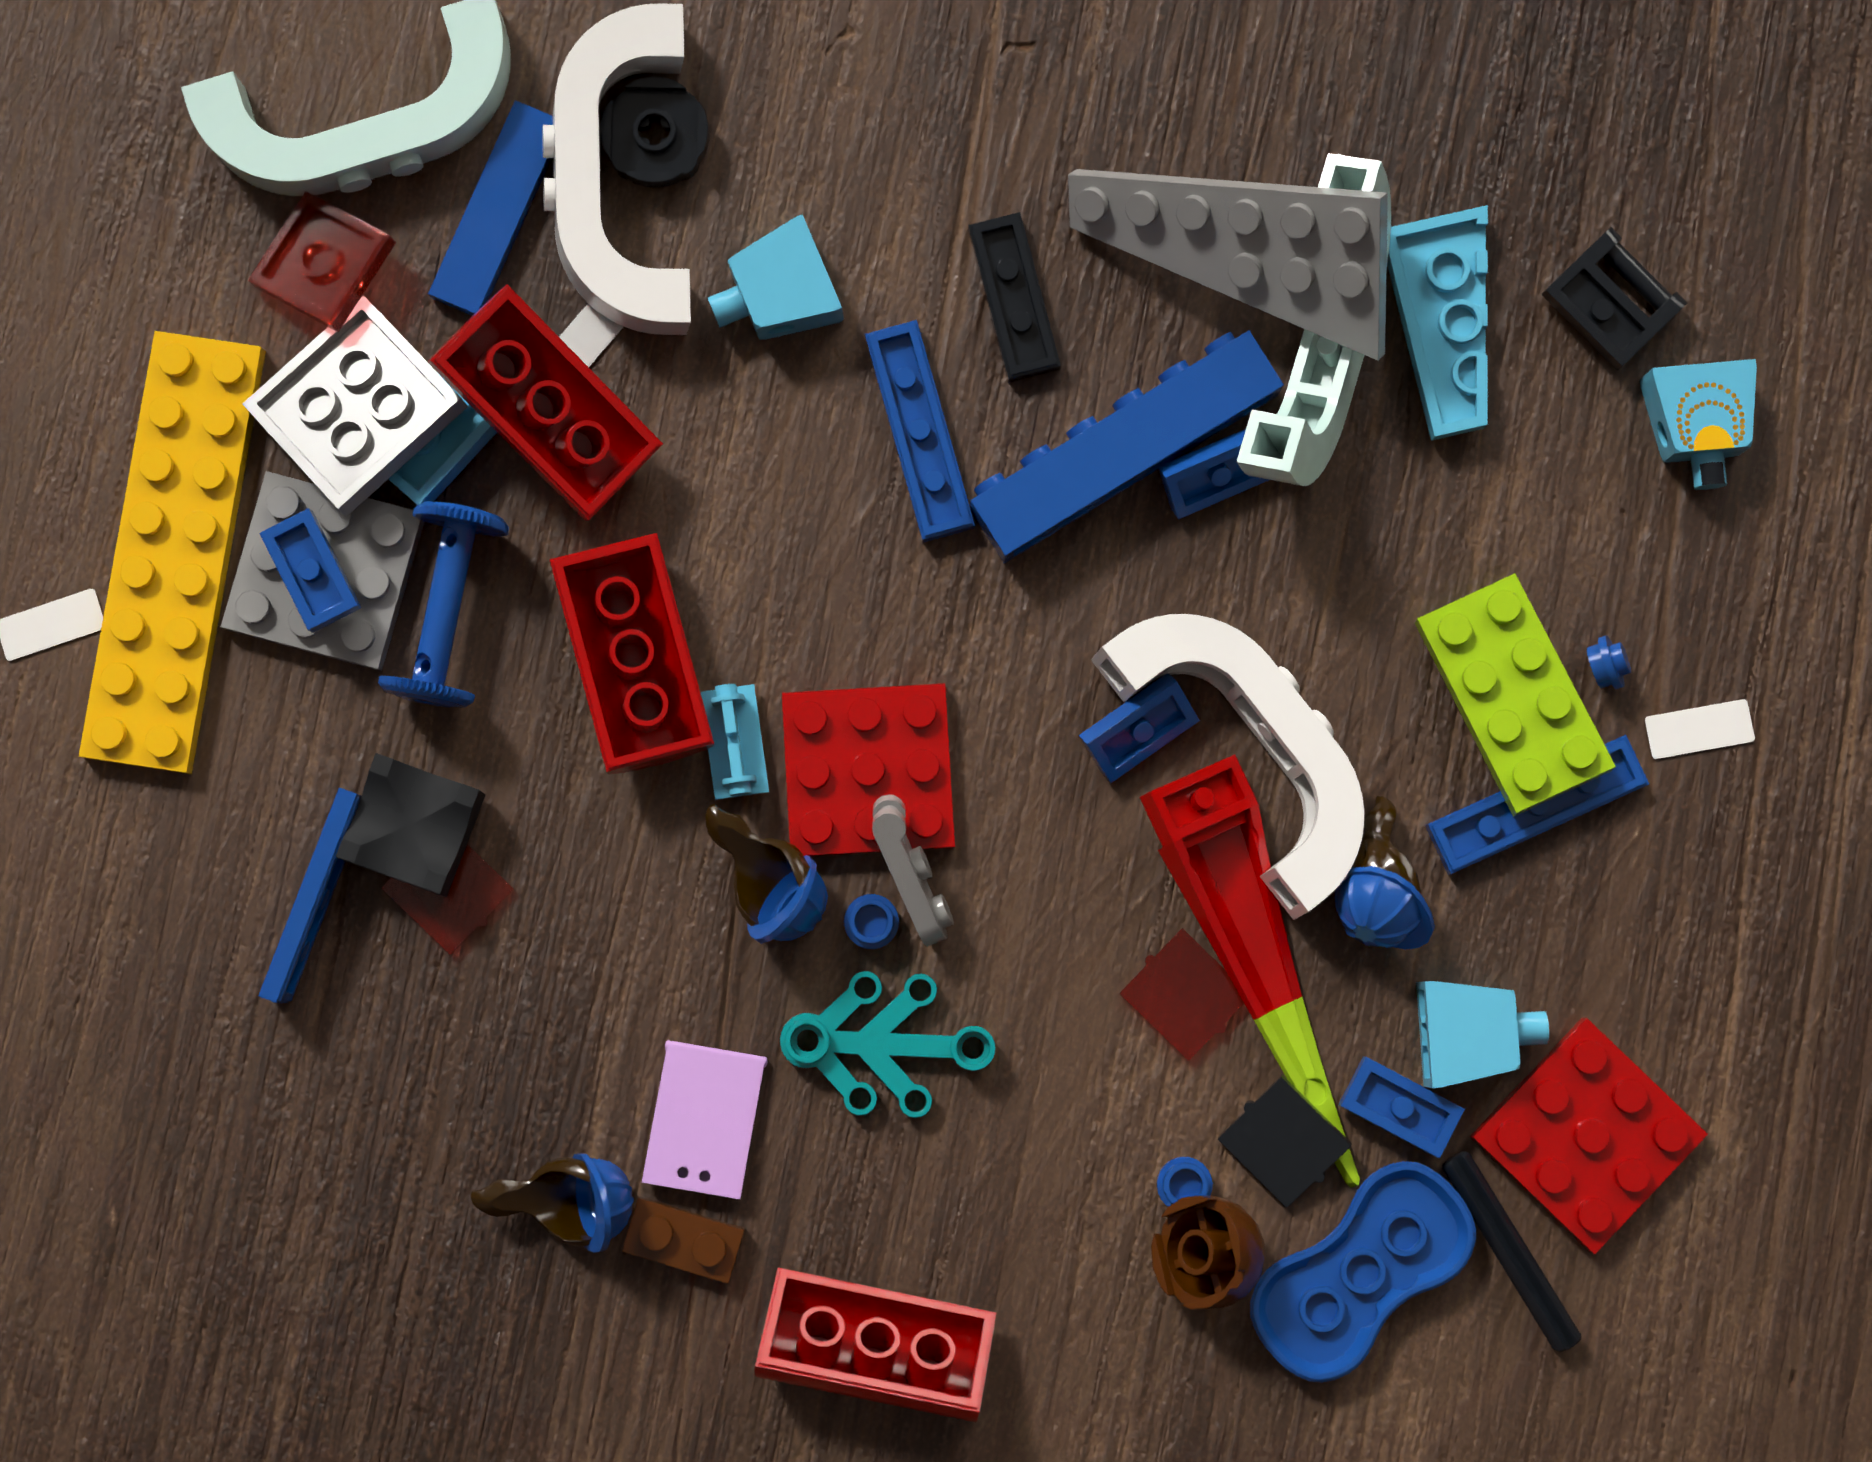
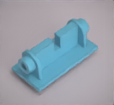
(738, 750)

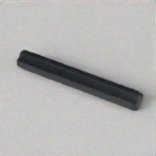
(1512, 1251)

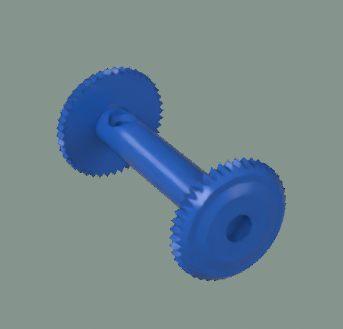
(444, 603)

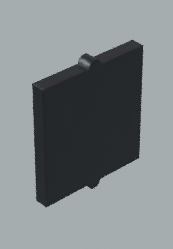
(1284, 1141)

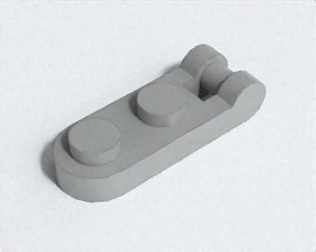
(910, 870)

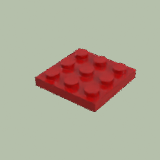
(862, 745)
(1588, 1135)

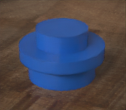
(1608, 663)
(871, 921)
(1183, 1178)

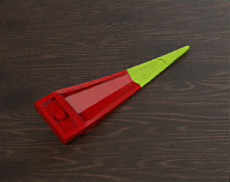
(1216, 857)

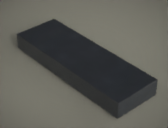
(1014, 297)

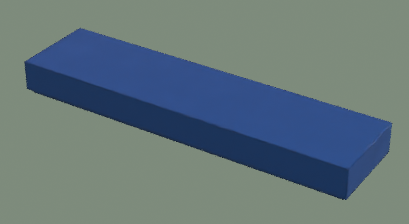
(494, 212)
(919, 431)
(1491, 828)
(310, 903)

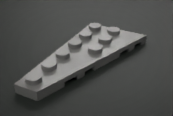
(1275, 246)

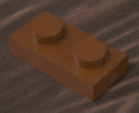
(683, 1239)

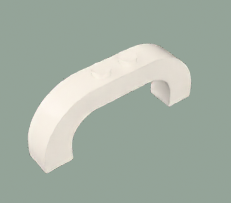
(620, 45)
(1282, 722)

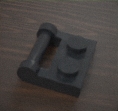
(1602, 309)

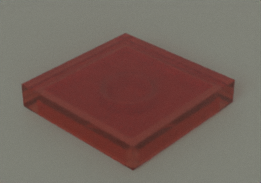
(322, 261)

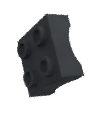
(411, 825)

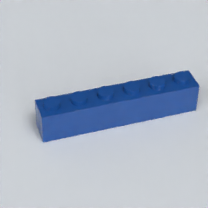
(1126, 445)

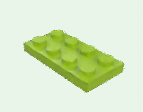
(1514, 694)

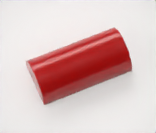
(545, 402)
(632, 654)
(876, 1345)

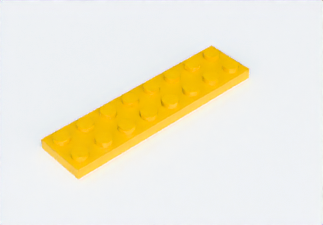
(172, 553)

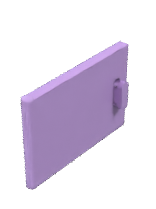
(704, 1119)

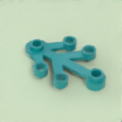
(876, 1043)

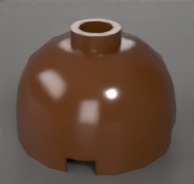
(1207, 1252)

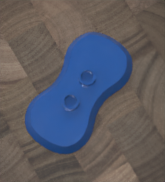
(1331, 1300)

